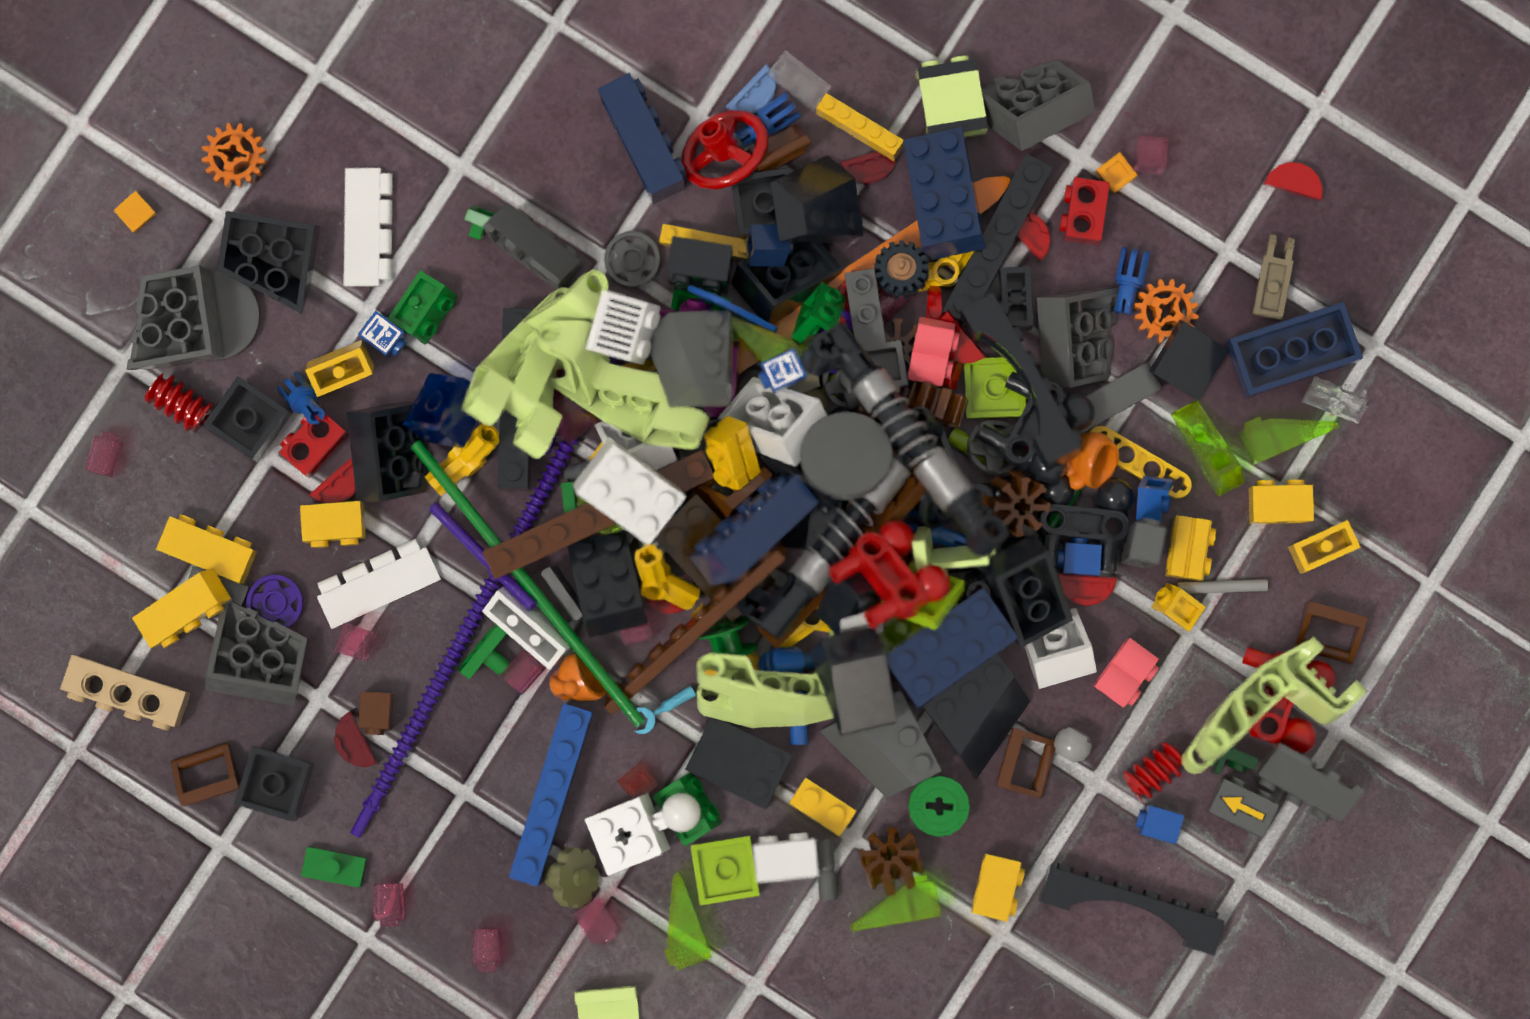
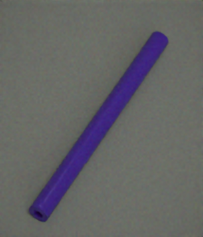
(476, 549)

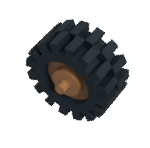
(901, 269)

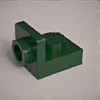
(1238, 761)

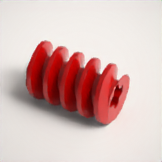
(178, 403)
(1154, 771)

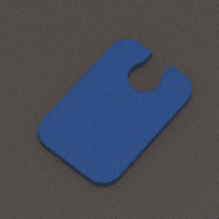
(735, 310)

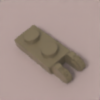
(1273, 281)

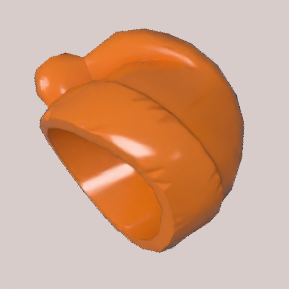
(1095, 462)
(575, 681)

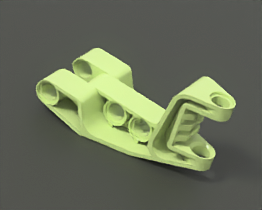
(519, 370)
(618, 394)
(1288, 679)
(749, 701)

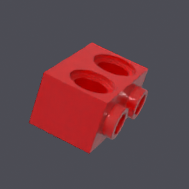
(1091, 212)
(319, 448)

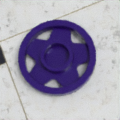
(276, 601)

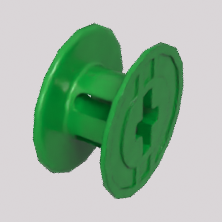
(725, 638)
(950, 793)

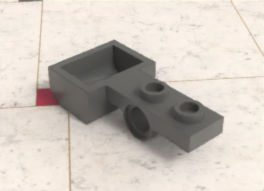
(869, 328)

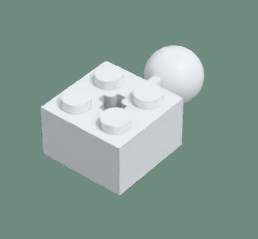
(639, 817)

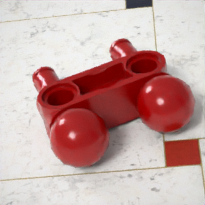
(890, 574)
(1295, 732)

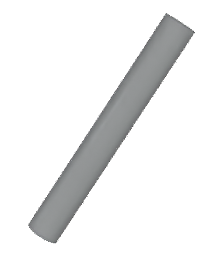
(1224, 586)

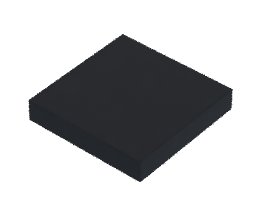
(1188, 360)

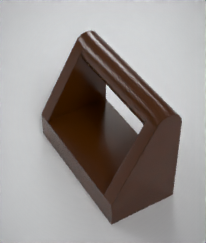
(784, 148)
(724, 505)
(1337, 616)
(1010, 758)
(207, 792)

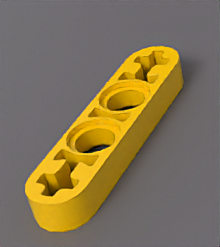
(1141, 457)

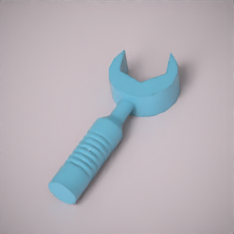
(666, 706)

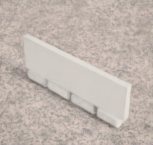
(362, 227)
(370, 590)

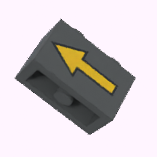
(1243, 807)

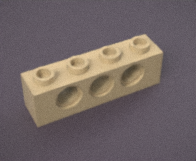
(82, 671)

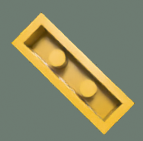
(207, 548)
(182, 609)

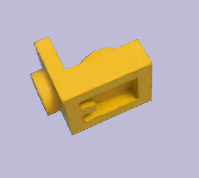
(1178, 606)

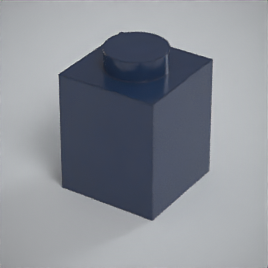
(764, 246)

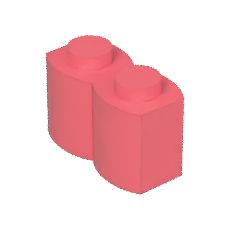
(931, 351)
(1126, 672)

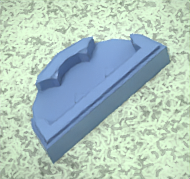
(755, 94)

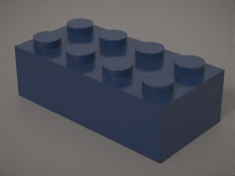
(640, 136)
(944, 194)
(1294, 350)
(752, 529)
(960, 644)

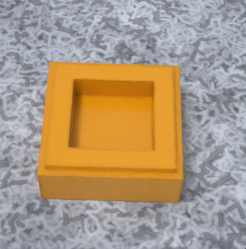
(1117, 172)
(135, 212)

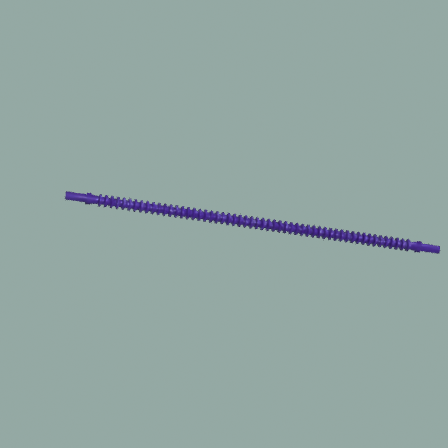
(372, 803)

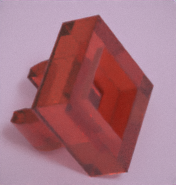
(638, 781)

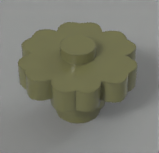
(572, 877)

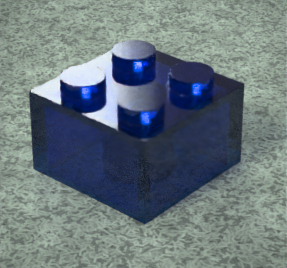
(439, 413)

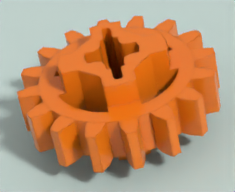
(237, 142)
(1153, 304)

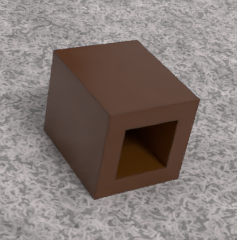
(375, 712)

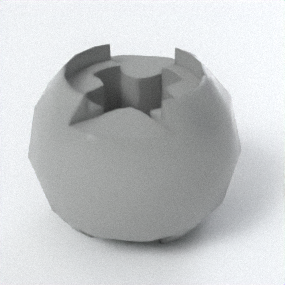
(1072, 744)

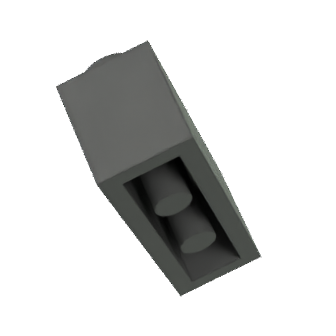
(1143, 544)

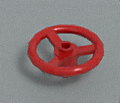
(720, 145)

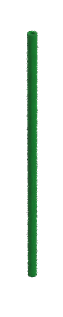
(530, 586)

